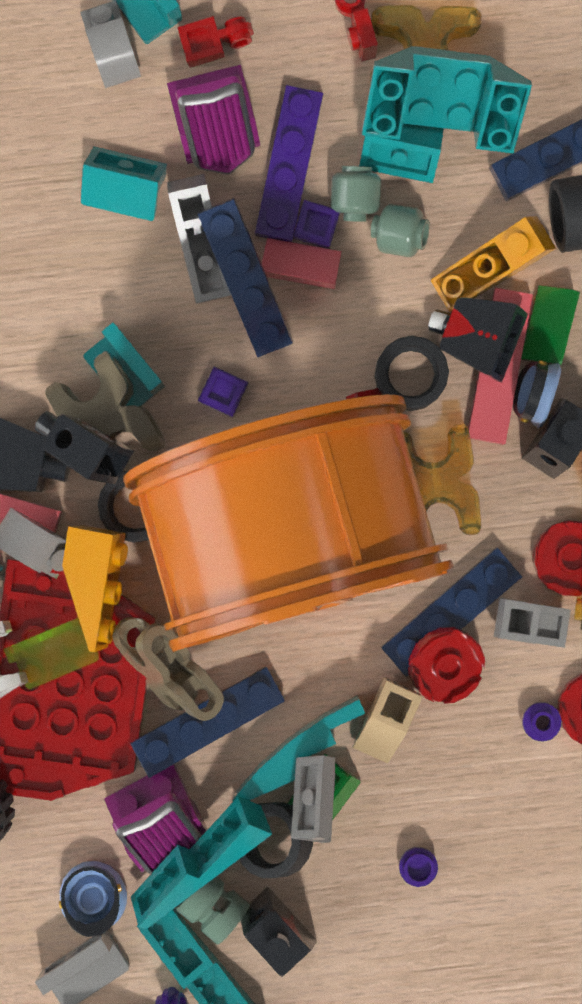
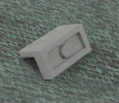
(313, 799)
(84, 970)

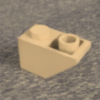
(387, 720)

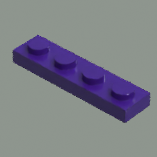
(289, 164)

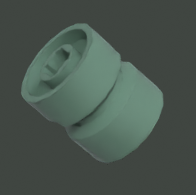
(219, 923)

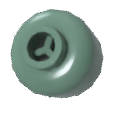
(355, 192)
(400, 230)

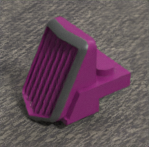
(215, 119)
(155, 818)

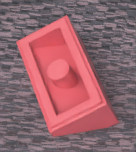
(301, 263)

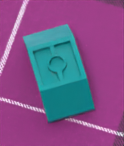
(448, 93)

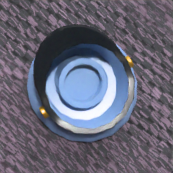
(536, 392)
(92, 898)

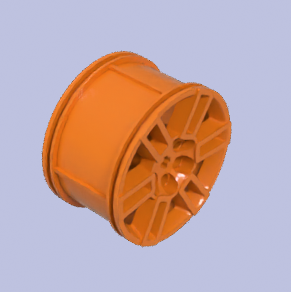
(285, 517)

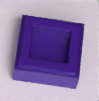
(316, 224)
(223, 392)

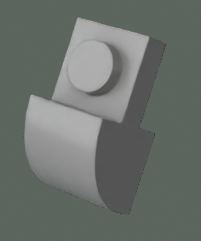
(110, 44)
(31, 543)
(531, 623)

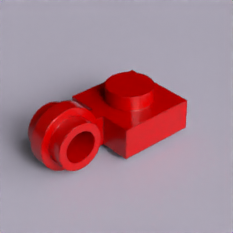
(361, 33)
(204, 41)

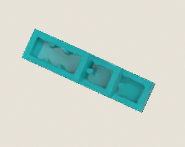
(314, 737)

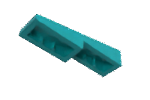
(188, 870)
(193, 962)

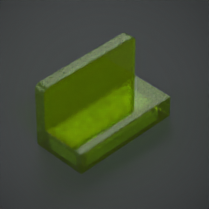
(52, 653)

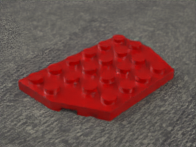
(76, 725)

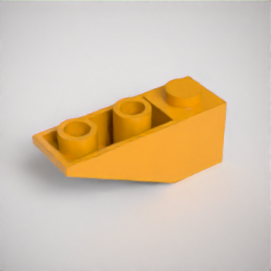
(494, 261)
(92, 573)

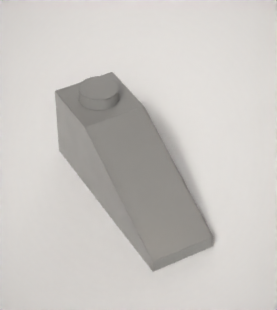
(187, 199)

